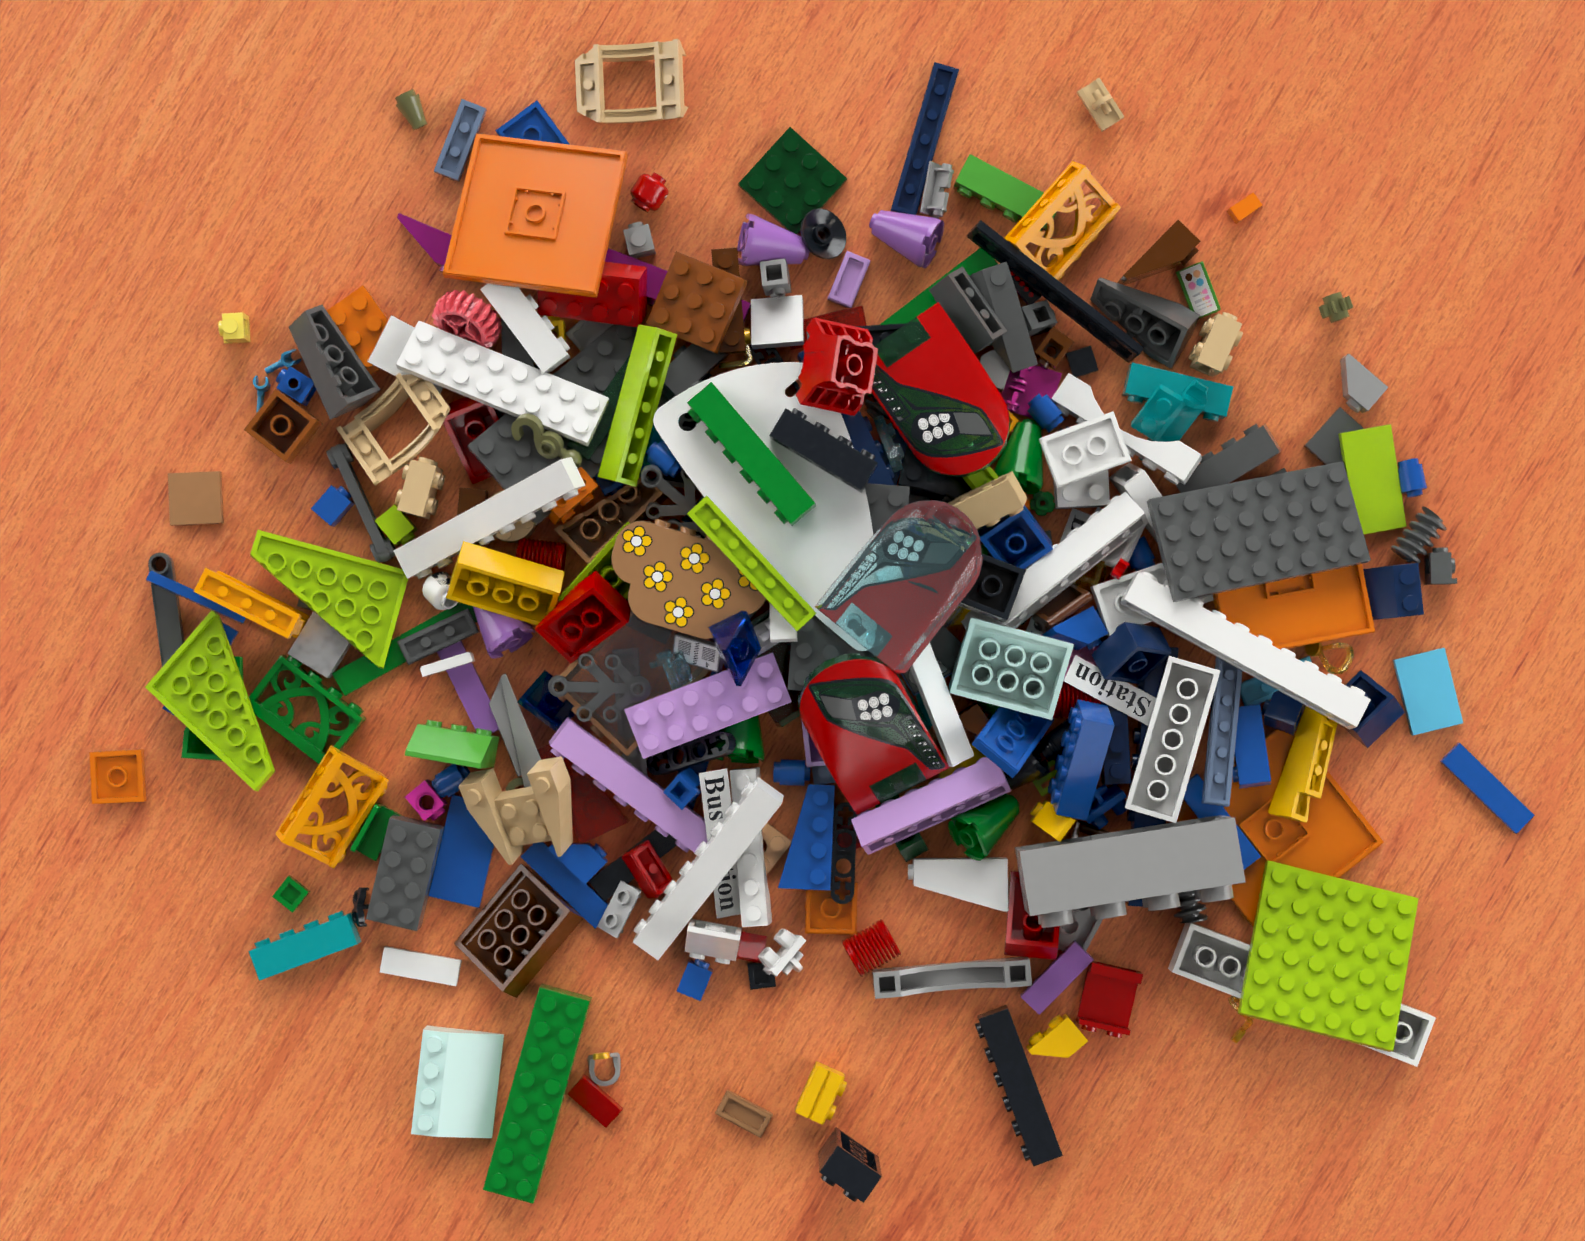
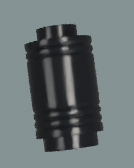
(1051, 744)

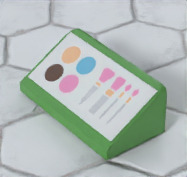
(1198, 290)

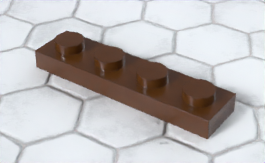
(734, 340)

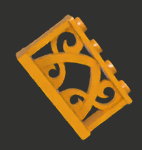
(1086, 226)
(251, 603)
(316, 788)

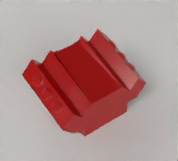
(836, 367)

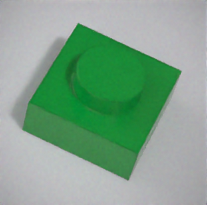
(291, 893)

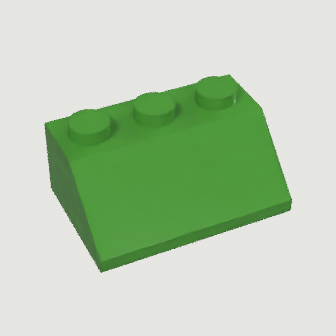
(453, 745)

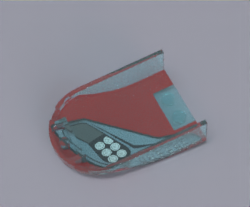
(906, 581)

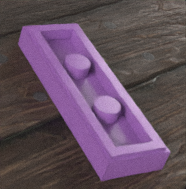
(1056, 977)

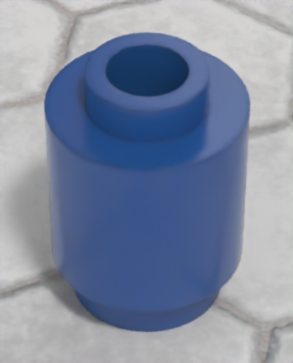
(1045, 412)
(662, 457)
(1411, 477)
(1142, 555)
(791, 772)
(448, 781)

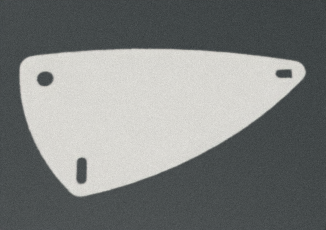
(822, 541)

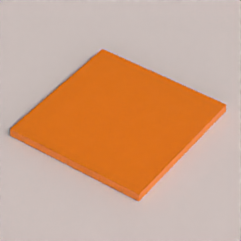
(535, 215)
(1303, 608)
(1327, 844)

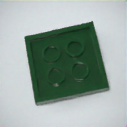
(792, 180)

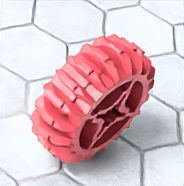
(467, 318)

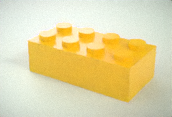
(504, 584)

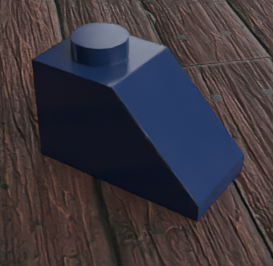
(1282, 712)

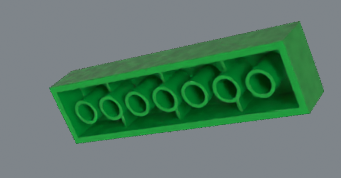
(537, 1093)

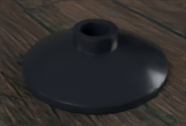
(830, 230)

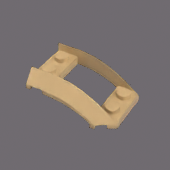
(667, 78)
(364, 445)

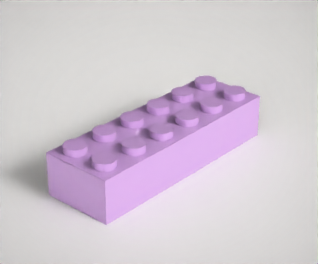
(706, 706)

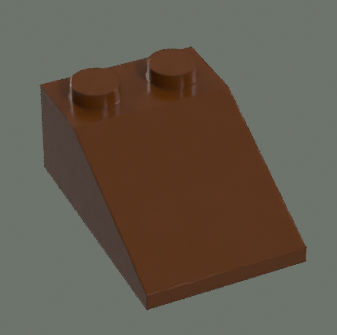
(1174, 246)

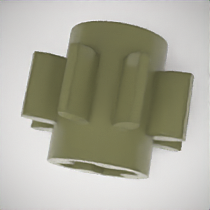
(1335, 307)

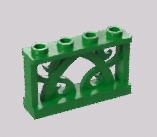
(268, 709)

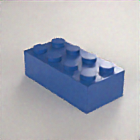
(1081, 759)

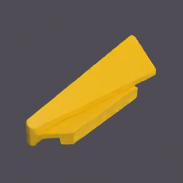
(1305, 767)

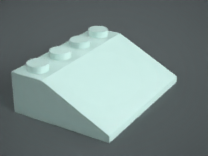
(1010, 668)
(457, 1083)

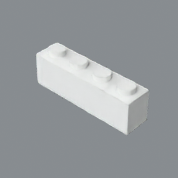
(528, 326)

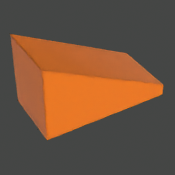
(1244, 208)

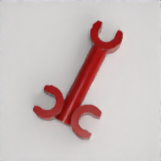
(1118, 570)

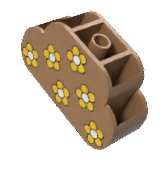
(680, 578)

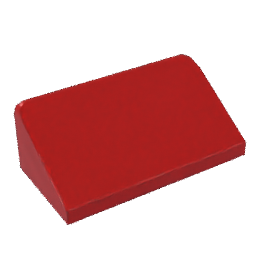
(647, 869)
(595, 1101)

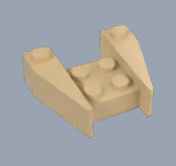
(525, 813)

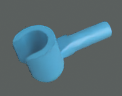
(285, 360)
(261, 391)

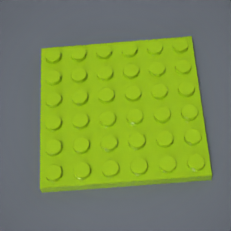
(1328, 956)

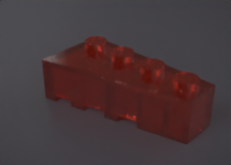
(592, 808)

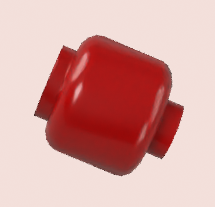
(649, 192)

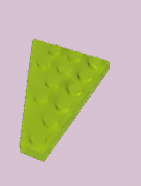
(346, 591)
(210, 699)

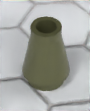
(411, 108)

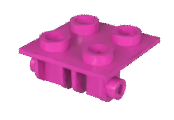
(1026, 384)

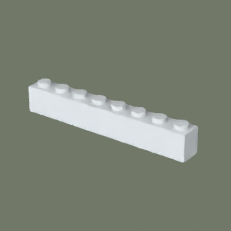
(491, 517)
(1072, 558)
(708, 868)

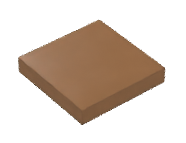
(195, 498)

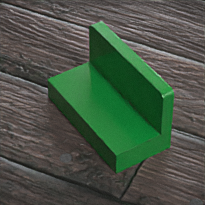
(372, 834)

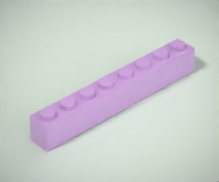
(628, 785)

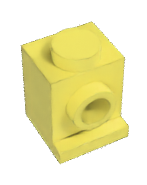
(234, 328)

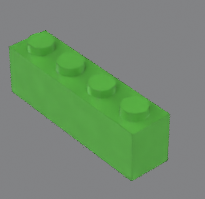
(997, 189)

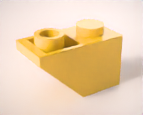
(1059, 1040)

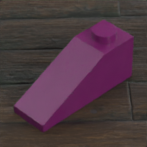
(431, 239)

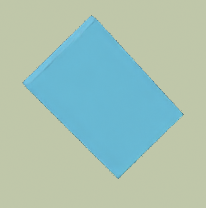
(1427, 691)

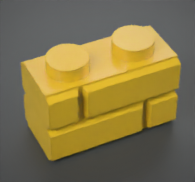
(820, 1092)

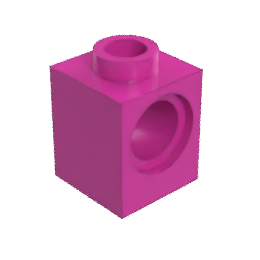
(415, 799)

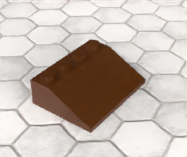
(518, 931)

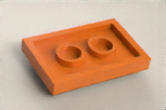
(360, 323)

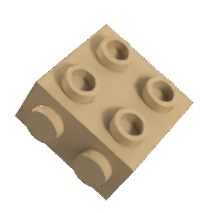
(1218, 339)
(420, 488)

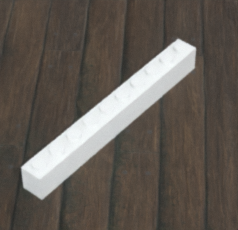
(1246, 651)

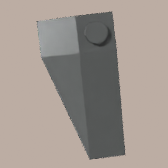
(1000, 293)
(1153, 321)

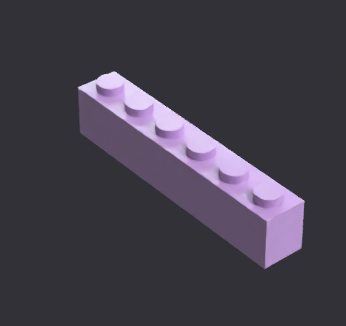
(930, 805)

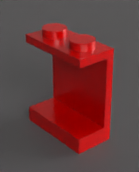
(1108, 998)

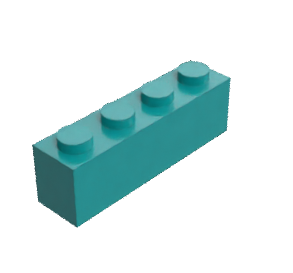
(1144, 380)
(304, 946)

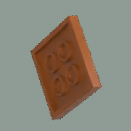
(697, 302)

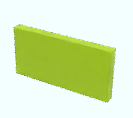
(1373, 477)

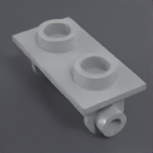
(934, 198)
(619, 909)

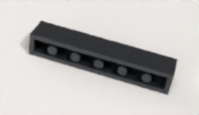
(1019, 1085)

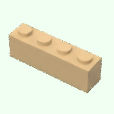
(992, 501)

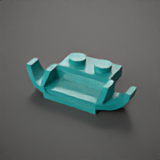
(1170, 415)

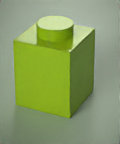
(396, 526)

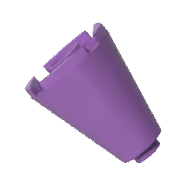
(908, 234)
(765, 241)
(502, 632)

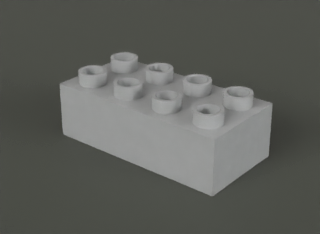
(1130, 865)

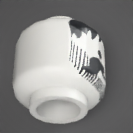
(436, 589)

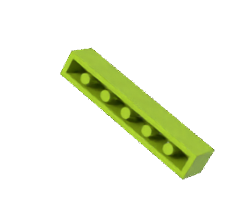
(637, 405)

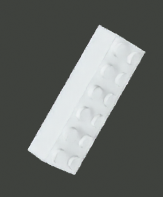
(1172, 739)

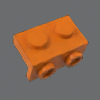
(564, 510)

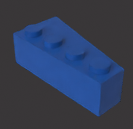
(810, 851)

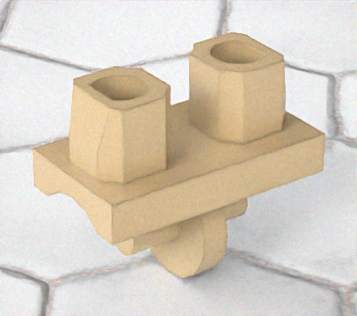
(1100, 104)

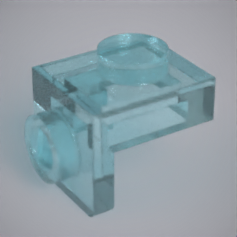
(675, 667)

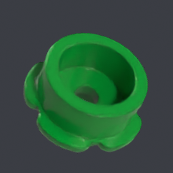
(1039, 509)

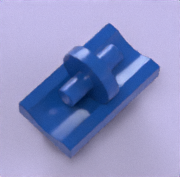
(1103, 800)

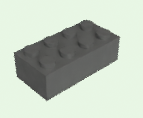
(405, 872)

